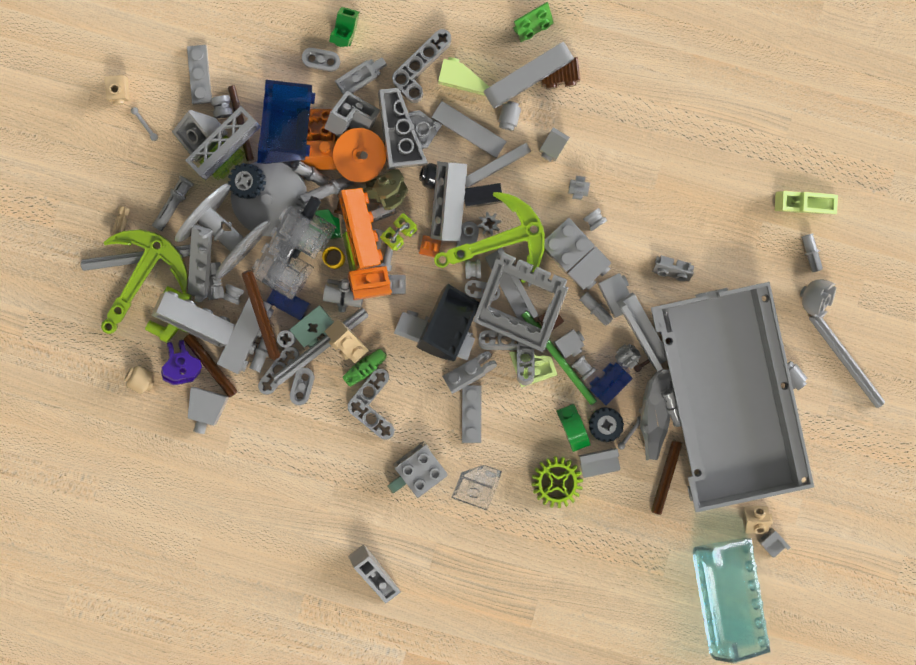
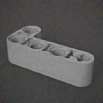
(424, 63)

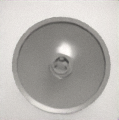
(280, 192)

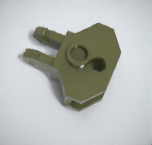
(386, 188)

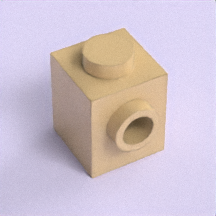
(117, 89)

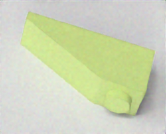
(460, 77)

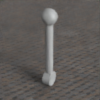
(153, 136)
(621, 445)

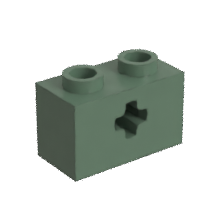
(302, 328)

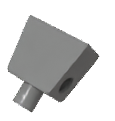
(205, 408)

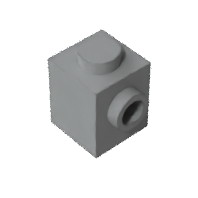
(570, 343)

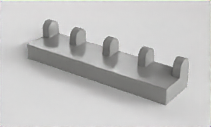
(199, 262)

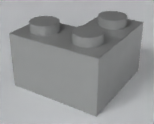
(351, 113)

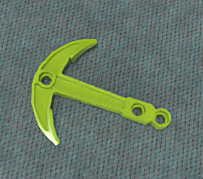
(527, 217)
(150, 257)

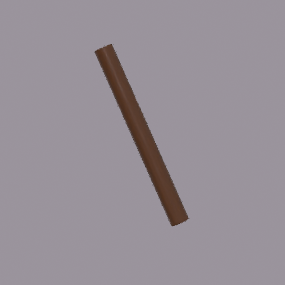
(240, 121)

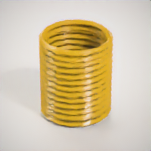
(325, 253)

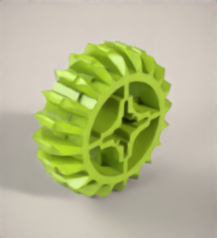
(564, 476)

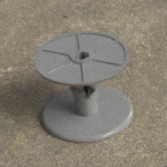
(206, 216)

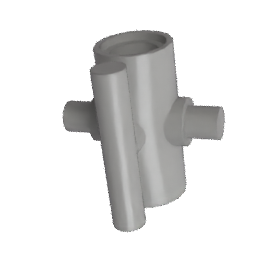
(340, 293)

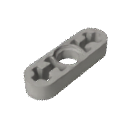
(265, 378)

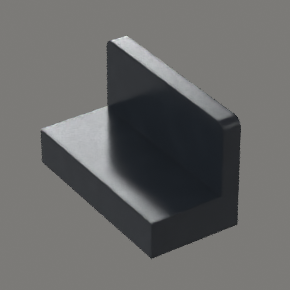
(482, 195)

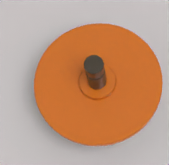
(359, 155)

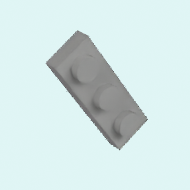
(199, 74)
(471, 414)

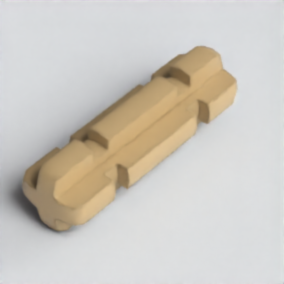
(120, 222)

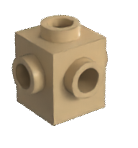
(756, 519)

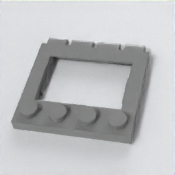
(512, 326)

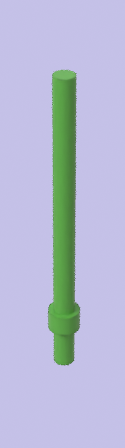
(562, 362)

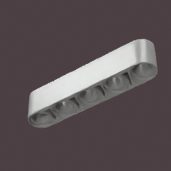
(528, 75)

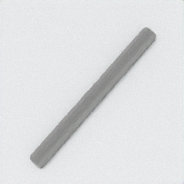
(122, 259)
(316, 349)
(847, 361)

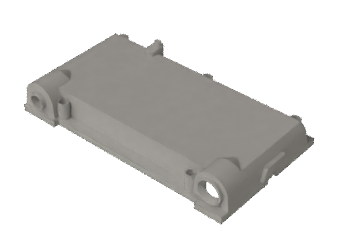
(729, 396)

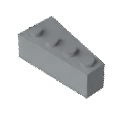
(399, 136)

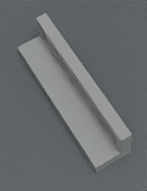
(226, 149)
(513, 290)
(643, 330)

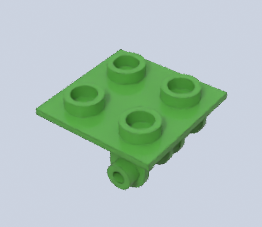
(533, 22)

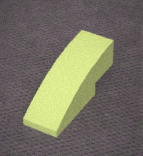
(806, 202)

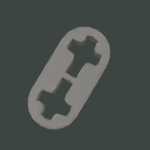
(479, 284)

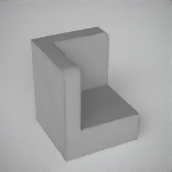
(773, 543)

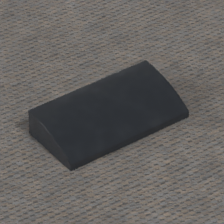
(448, 324)

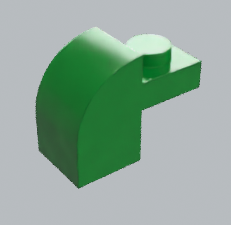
(344, 27)
(573, 427)

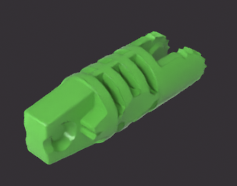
(364, 367)

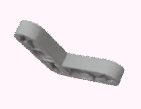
(521, 349)
(365, 401)

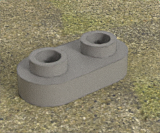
(321, 59)
(465, 238)
(300, 385)

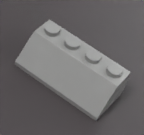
(412, 327)

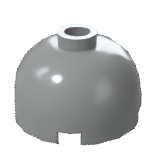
(817, 297)

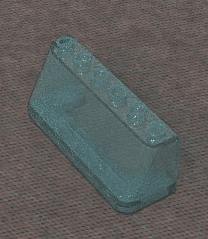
(731, 600)

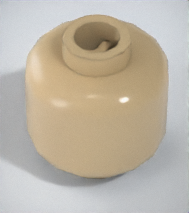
(139, 379)

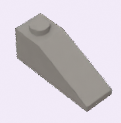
(373, 574)

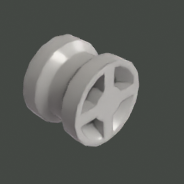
(595, 219)
(473, 269)
(232, 294)

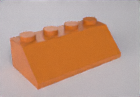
(359, 228)

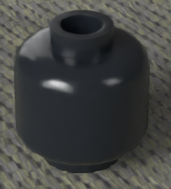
(428, 175)

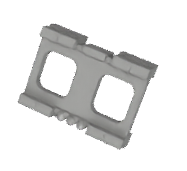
(215, 289)

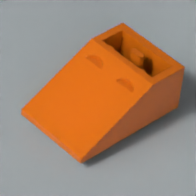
(320, 141)

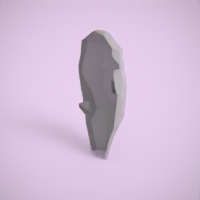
(653, 405)

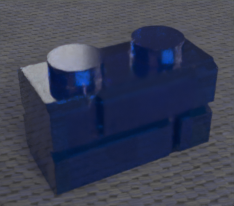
(296, 307)
(610, 382)

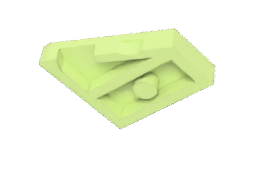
(543, 367)

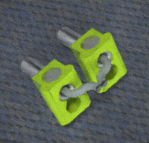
(407, 229)

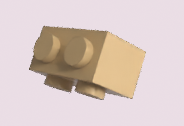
(346, 341)

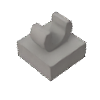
(398, 284)

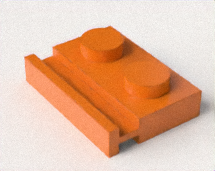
(369, 283)

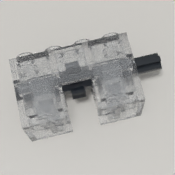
(297, 232)

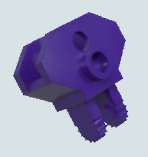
(179, 364)

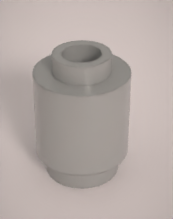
(509, 116)
(797, 376)

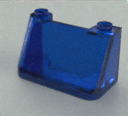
(285, 122)

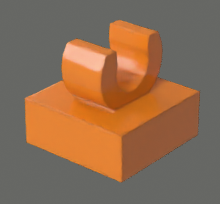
(429, 246)

